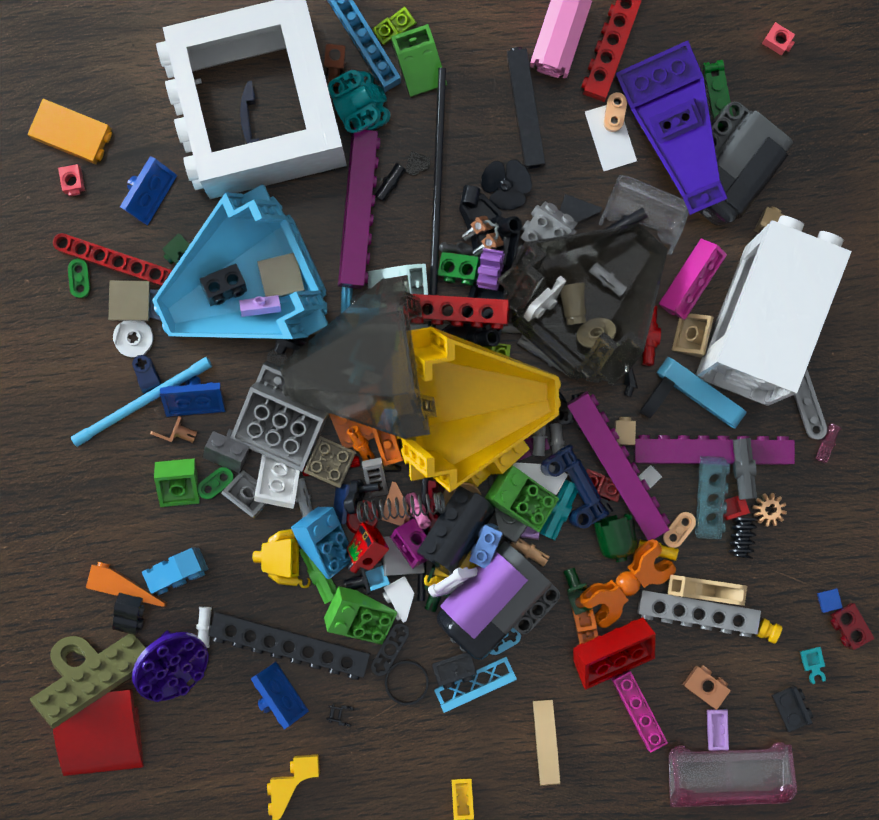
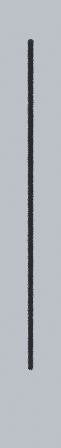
(434, 252)

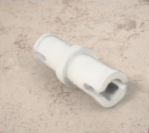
(204, 624)

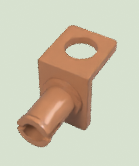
(178, 431)

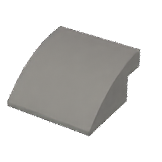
(277, 424)

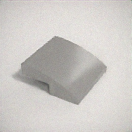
(395, 563)

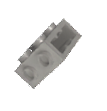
(548, 223)

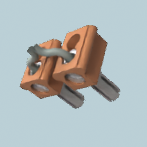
(479, 226)

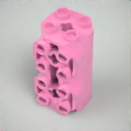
(560, 36)

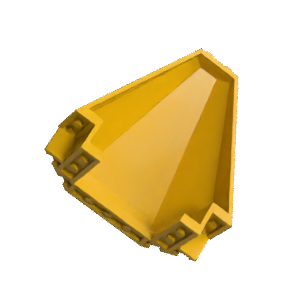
(481, 405)

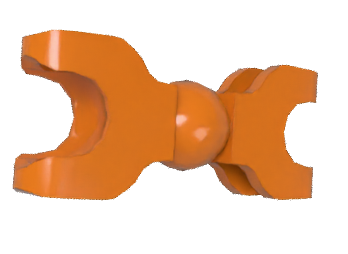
(628, 583)

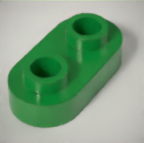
(79, 279)
(214, 480)

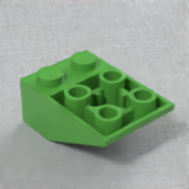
(417, 59)
(521, 498)
(358, 616)

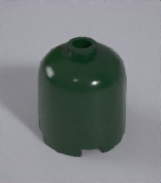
(616, 537)

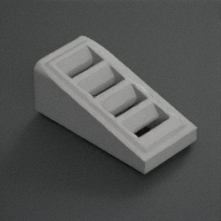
(371, 465)

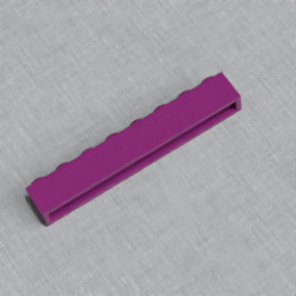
(358, 209)
(689, 450)
(619, 468)

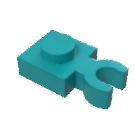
(813, 661)

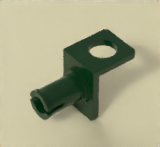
(575, 590)
(435, 600)

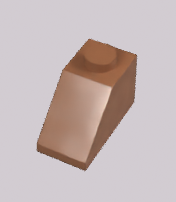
(393, 493)

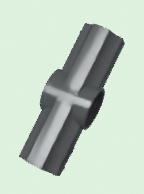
(744, 468)

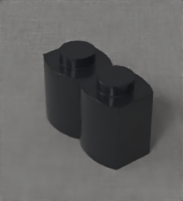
(128, 614)

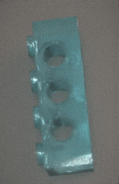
(709, 466)

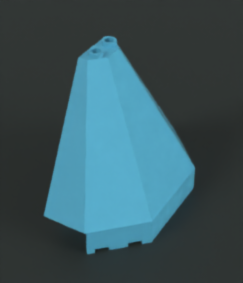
(241, 233)

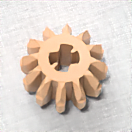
(766, 502)

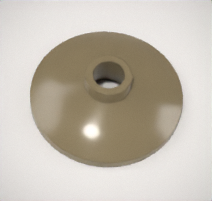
(592, 329)

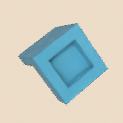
(376, 578)

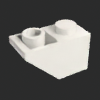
(401, 596)

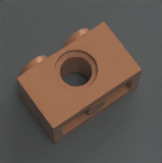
(713, 697)

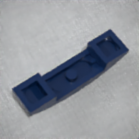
(248, 98)

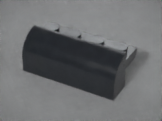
(456, 530)

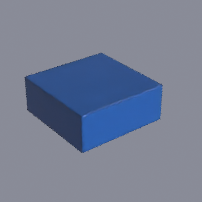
(829, 600)

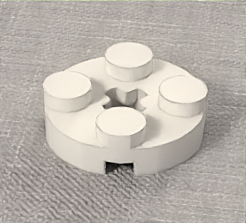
(124, 344)

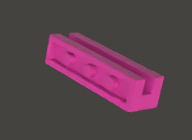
(692, 279)
(639, 711)

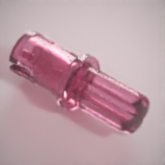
(828, 443)

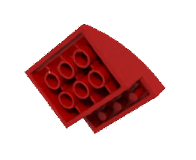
(101, 736)

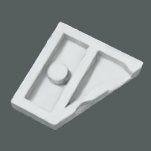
(545, 301)

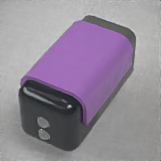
(495, 602)

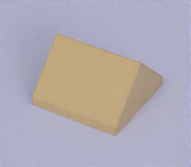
(693, 335)

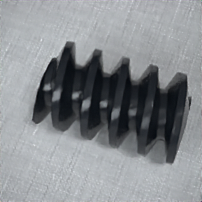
(743, 537)

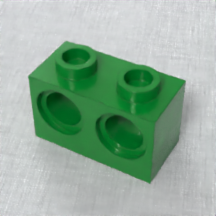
(462, 264)

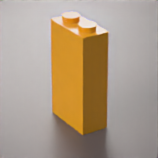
(70, 131)

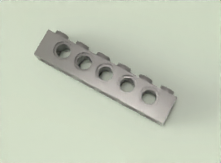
(750, 617)

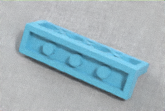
(479, 691)

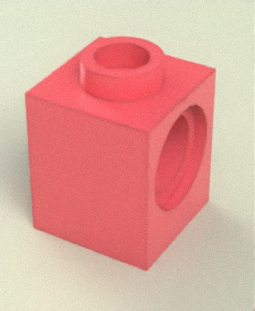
(770, 40)
(65, 174)

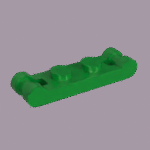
(717, 88)

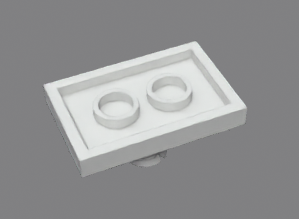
(276, 483)

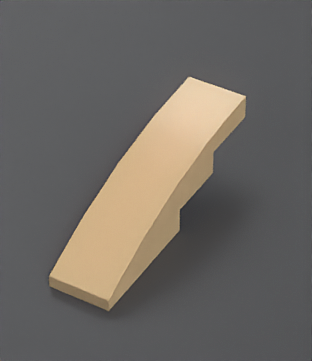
(546, 743)

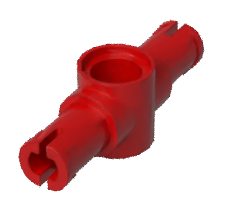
(652, 341)

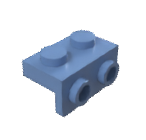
(486, 546)

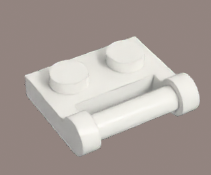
(450, 583)

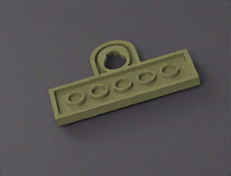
(87, 682)

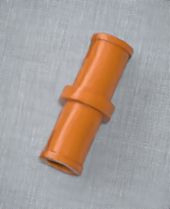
(360, 443)

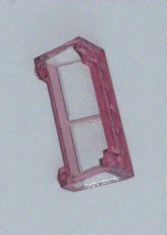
(731, 777)

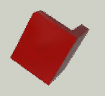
(735, 508)

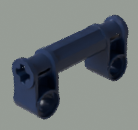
(567, 461)

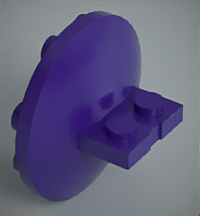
(168, 666)

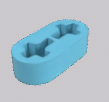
(508, 644)

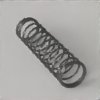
(437, 497)

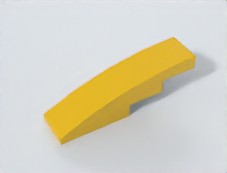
(462, 799)

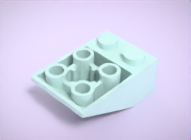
(416, 277)

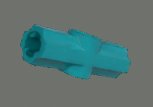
(561, 510)

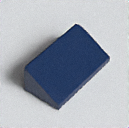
(340, 496)

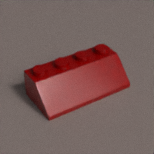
(614, 652)

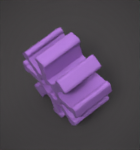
(490, 268)

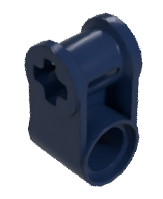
(147, 377)

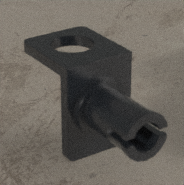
(360, 581)

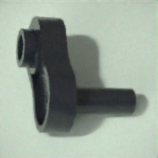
(356, 494)

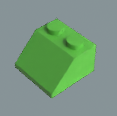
(176, 482)

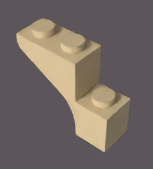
(707, 590)

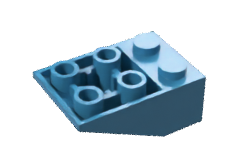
(323, 540)

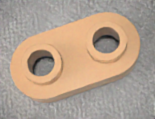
(615, 111)
(679, 530)

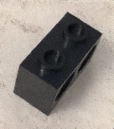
(221, 280)

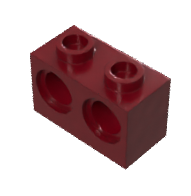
(855, 623)

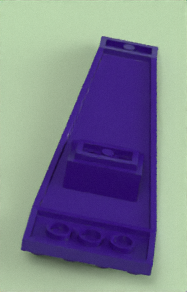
(661, 92)

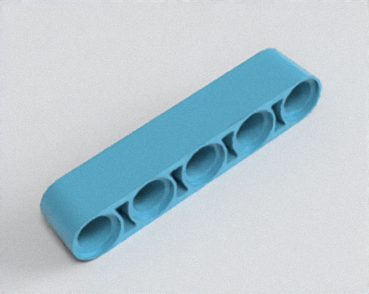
(702, 392)

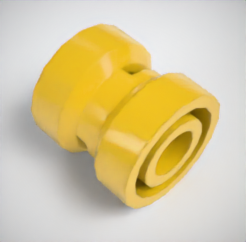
(769, 631)

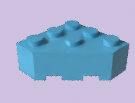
(174, 572)

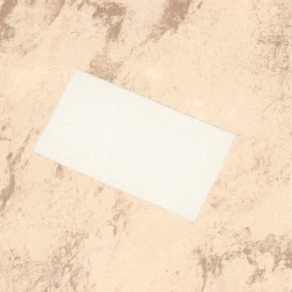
(612, 147)

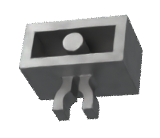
(226, 451)

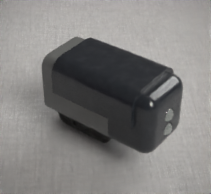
(747, 159)

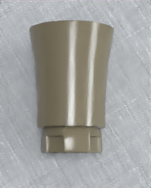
(574, 303)

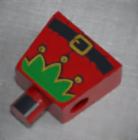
(366, 548)

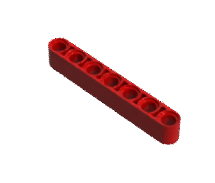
(110, 258)

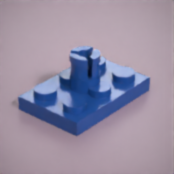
(148, 190)
(192, 398)
(278, 696)

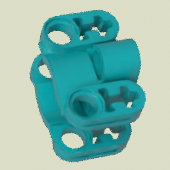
(359, 101)

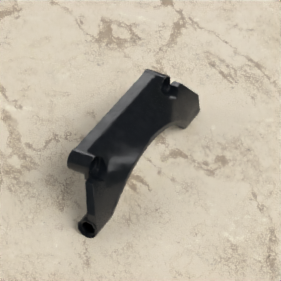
(474, 205)

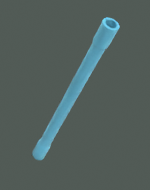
(87, 433)

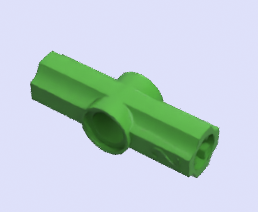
(325, 586)

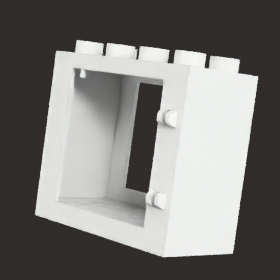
(236, 37)
(774, 312)

